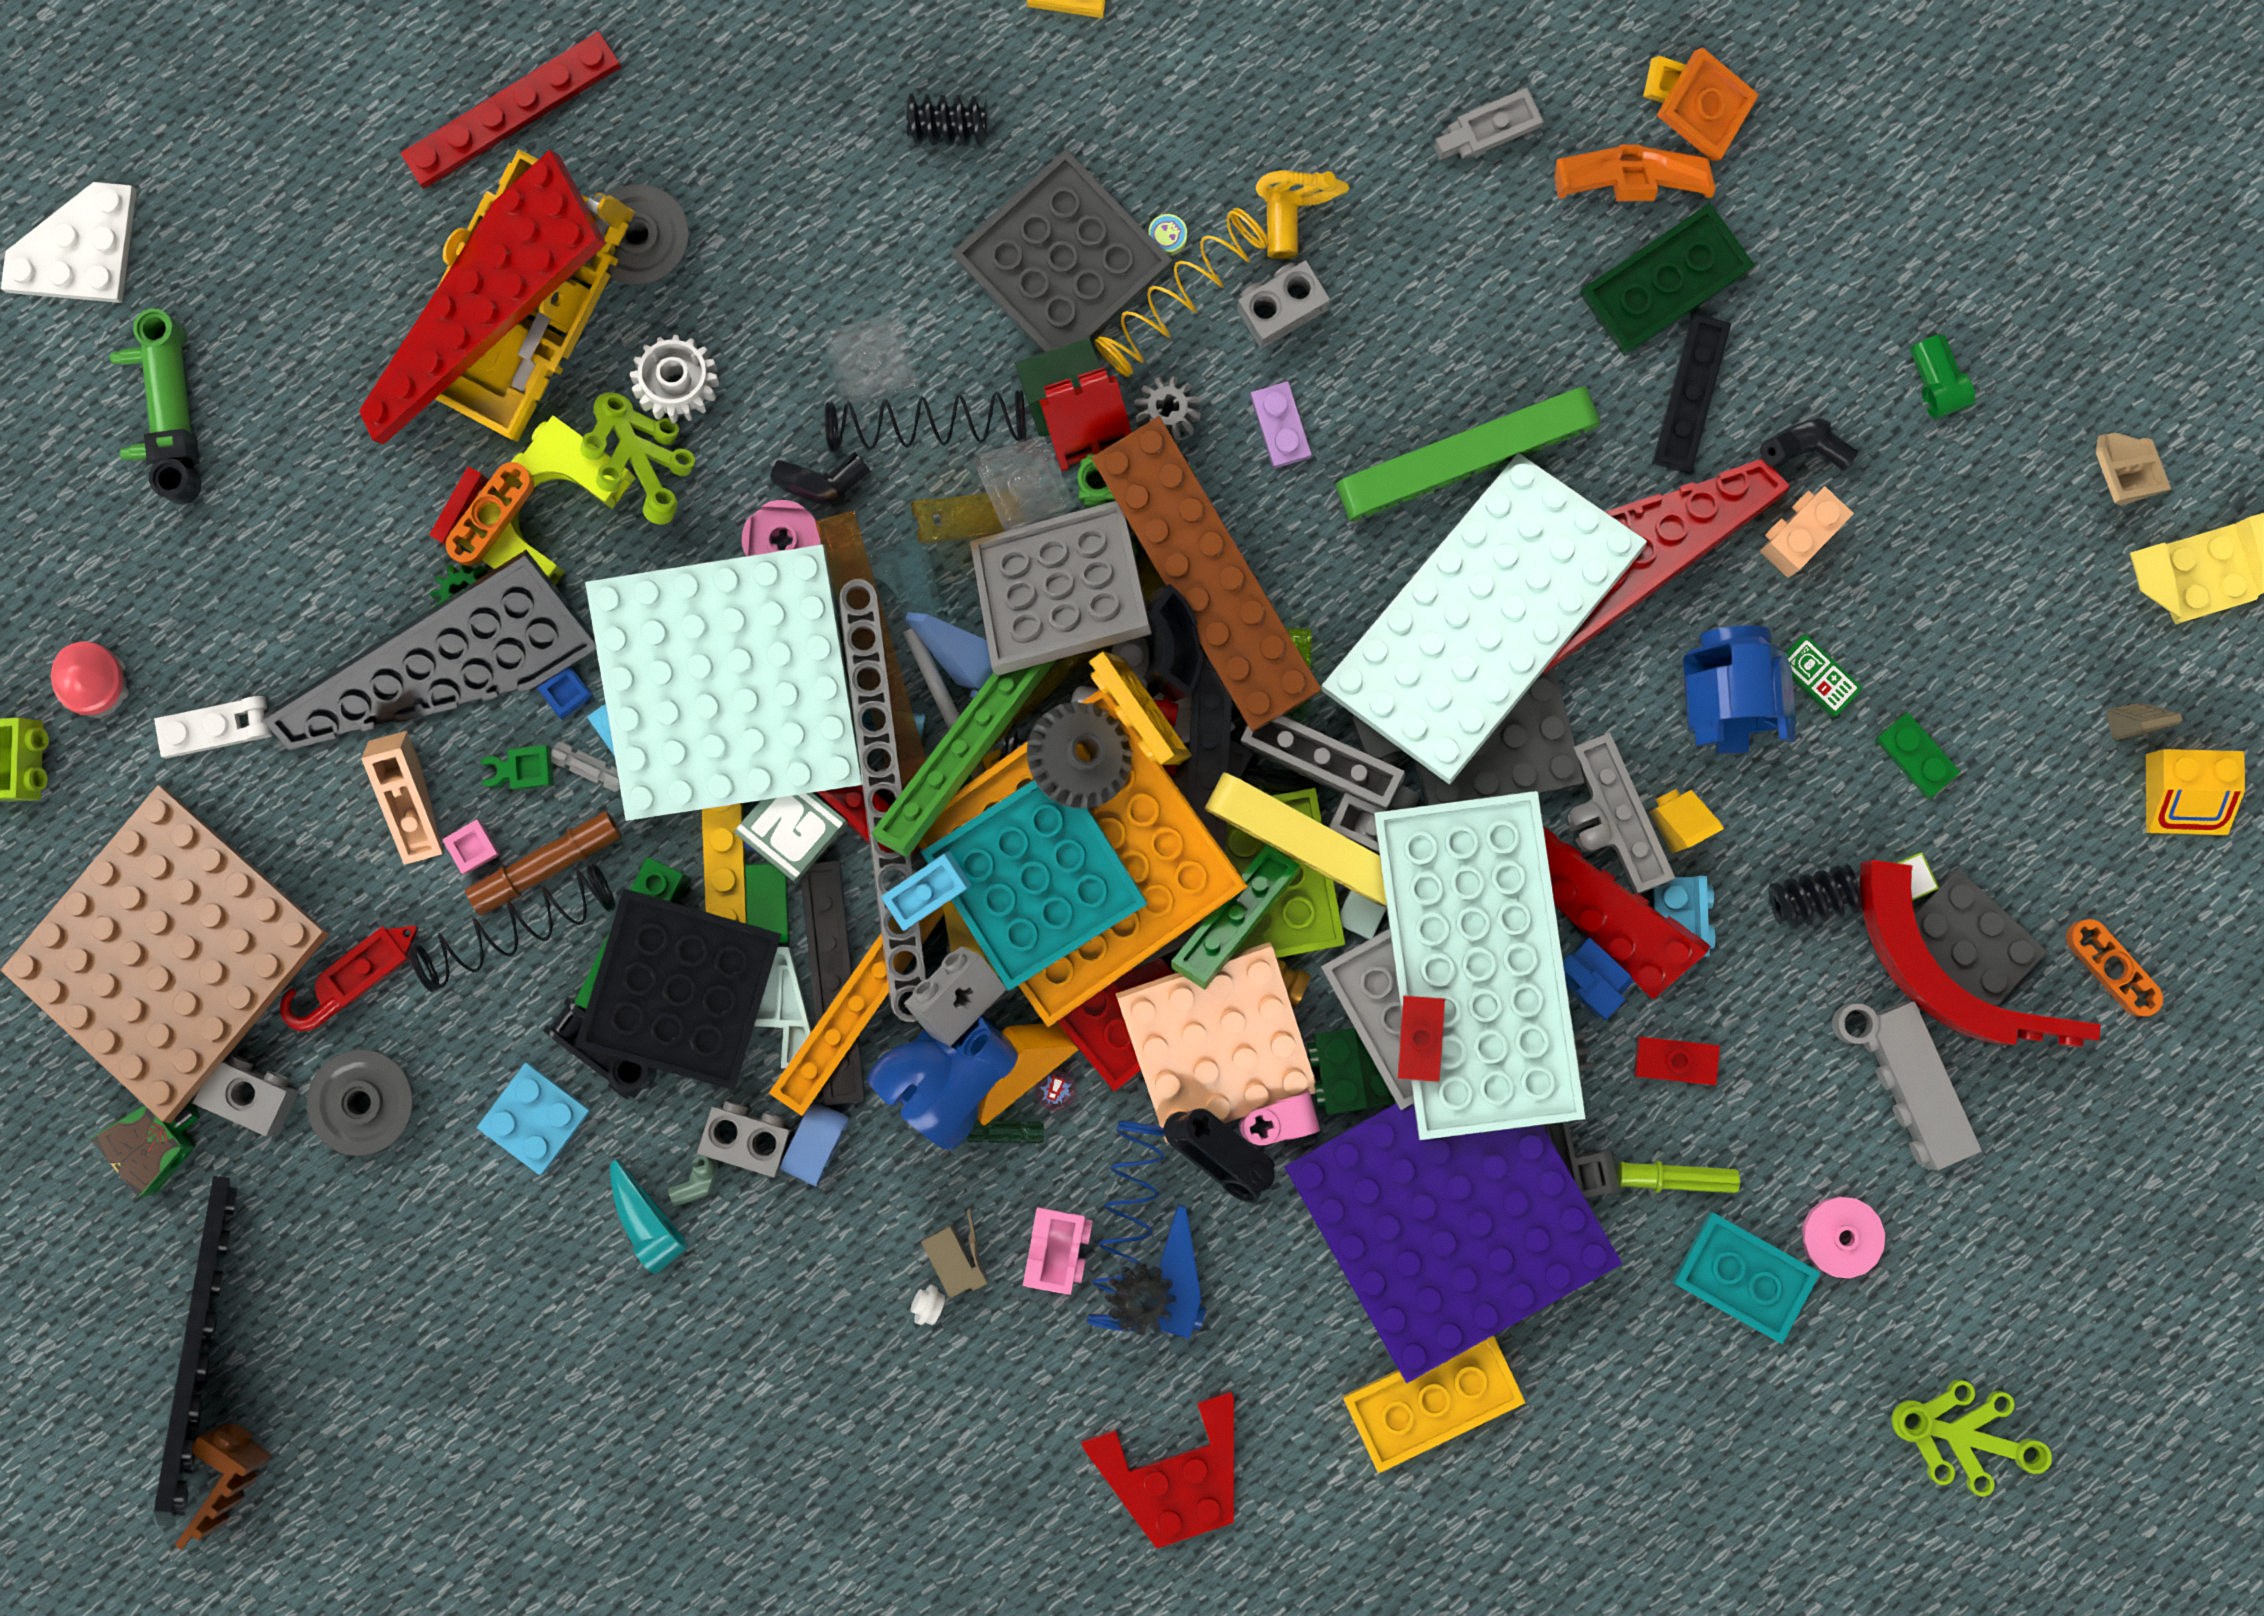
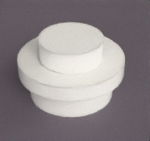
(927, 1305)

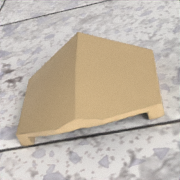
(2131, 467)

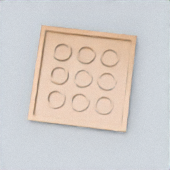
(1218, 1045)

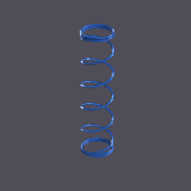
(1104, 1320)

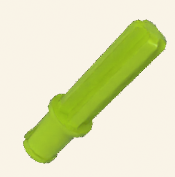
(1678, 1177)

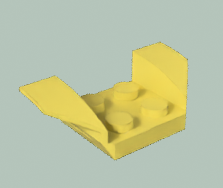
(2204, 570)

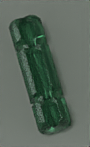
(1007, 1132)

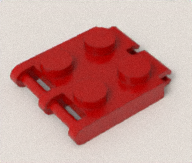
(1084, 415)

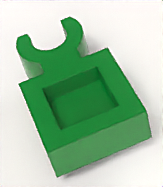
(524, 769)

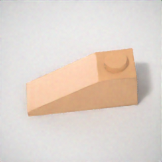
(403, 796)

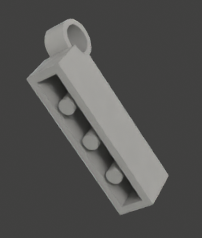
(1331, 763)
(1916, 1080)

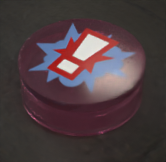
(1056, 1090)

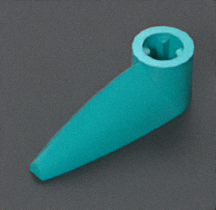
(649, 1229)

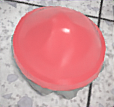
(89, 679)

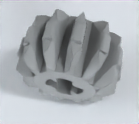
(1170, 394)

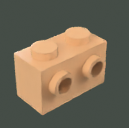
(1800, 538)

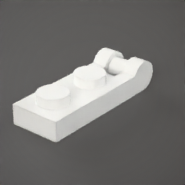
(211, 727)

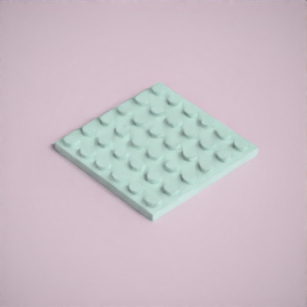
(725, 682)

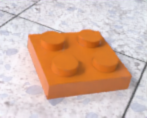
(1707, 104)

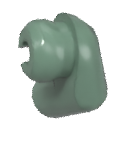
(699, 1184)

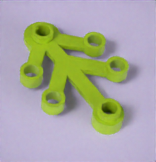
(617, 414)
(1962, 1435)

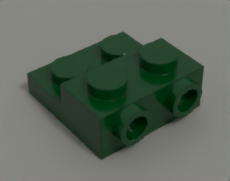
(1346, 1073)

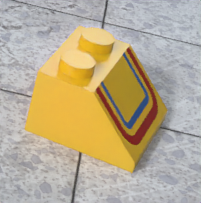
(2193, 791)

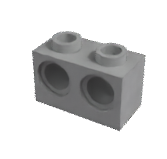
(1289, 312)
(744, 1149)

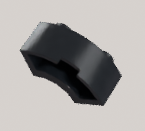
(1173, 645)

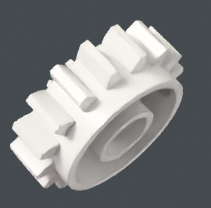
(677, 397)

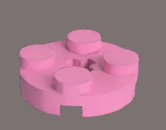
(772, 519)

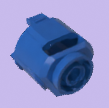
(1738, 688)

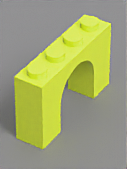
(550, 456)

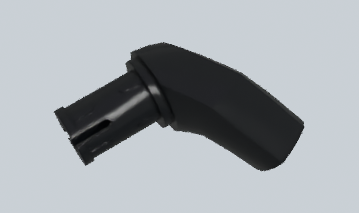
(1805, 438)
(819, 487)

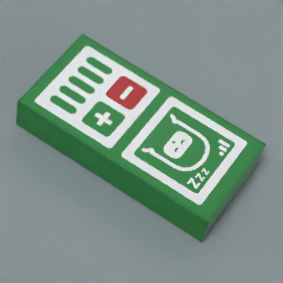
(1821, 676)

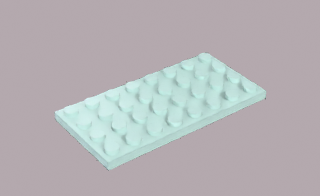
(1483, 617)
(1482, 932)

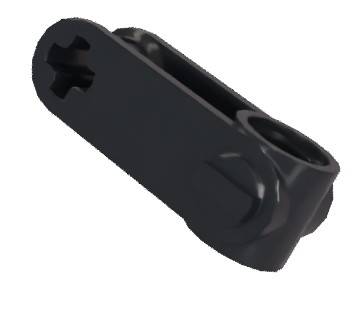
(565, 1032)
(1220, 1153)

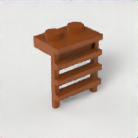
(235, 1456)

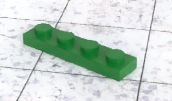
(1235, 920)

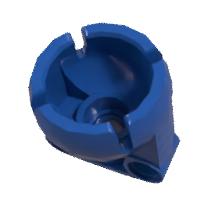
(944, 1082)

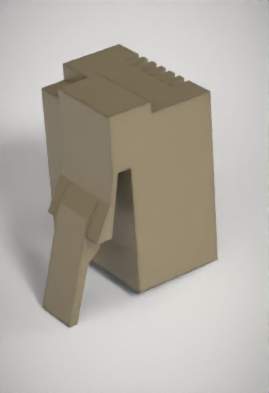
(953, 1260)

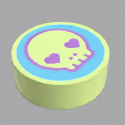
(1168, 233)

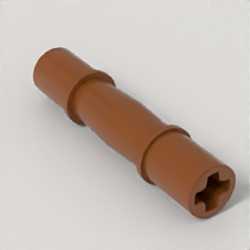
(543, 863)

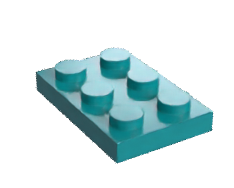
(1745, 1277)

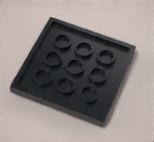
(678, 989)

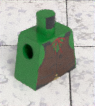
(146, 1148)

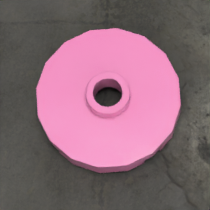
(1822, 1234)

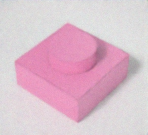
(471, 847)

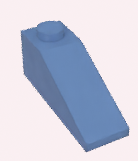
(958, 651)

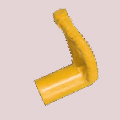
(1284, 205)

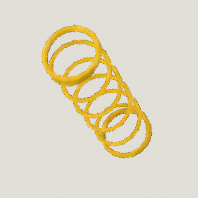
(1105, 344)

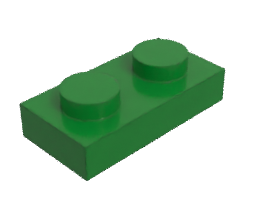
(1917, 755)

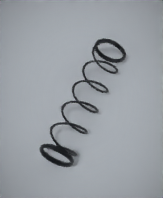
(834, 443)
(597, 882)

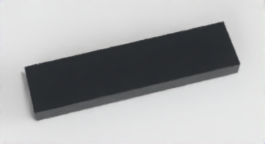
(1691, 393)

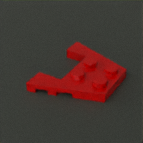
(1181, 1492)

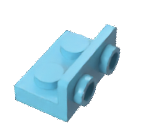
(1688, 903)

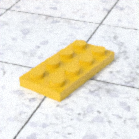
(1437, 1406)

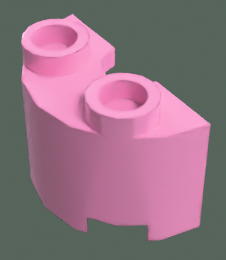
(1055, 1250)

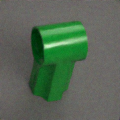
(1943, 383)

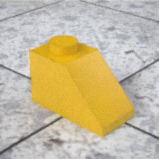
(1683, 820)

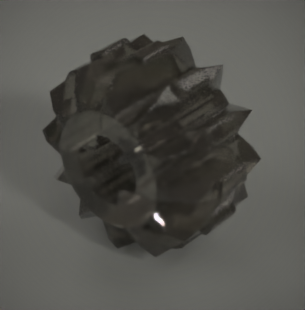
(1151, 1309)

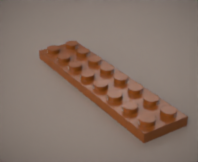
(1207, 568)

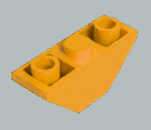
(1039, 1053)

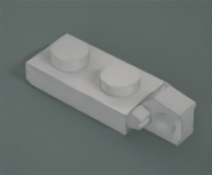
(1490, 126)

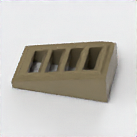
(2140, 719)

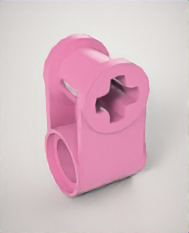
(1287, 1120)

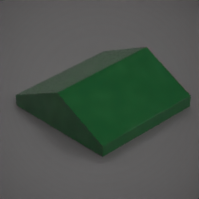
(1051, 368)

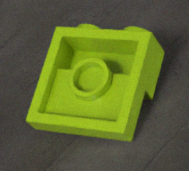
(21, 759)

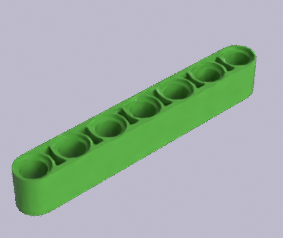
(1466, 452)

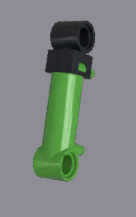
(170, 439)

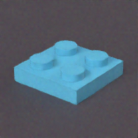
(534, 1118)

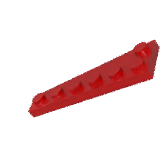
(1622, 924)

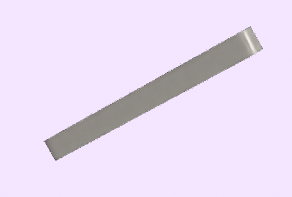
(872, 781)

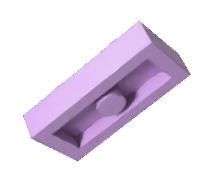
(1280, 425)

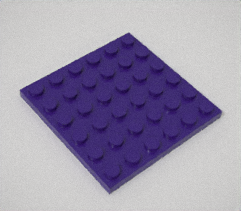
(1449, 1230)

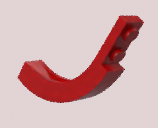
(1899, 945)

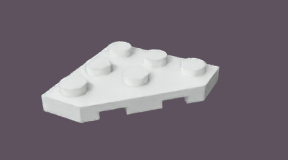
(76, 249)

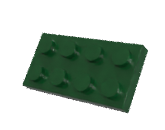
(1667, 279)

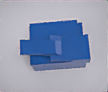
(1595, 979)

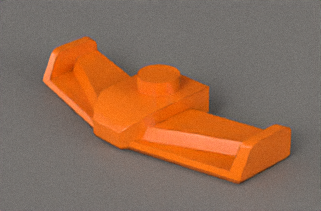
(1633, 172)

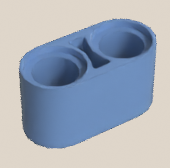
(814, 1143)

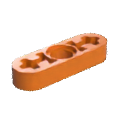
(472, 515)
(2131, 968)

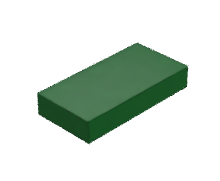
(767, 899)

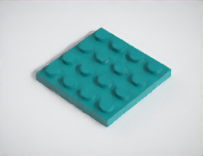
(1037, 880)

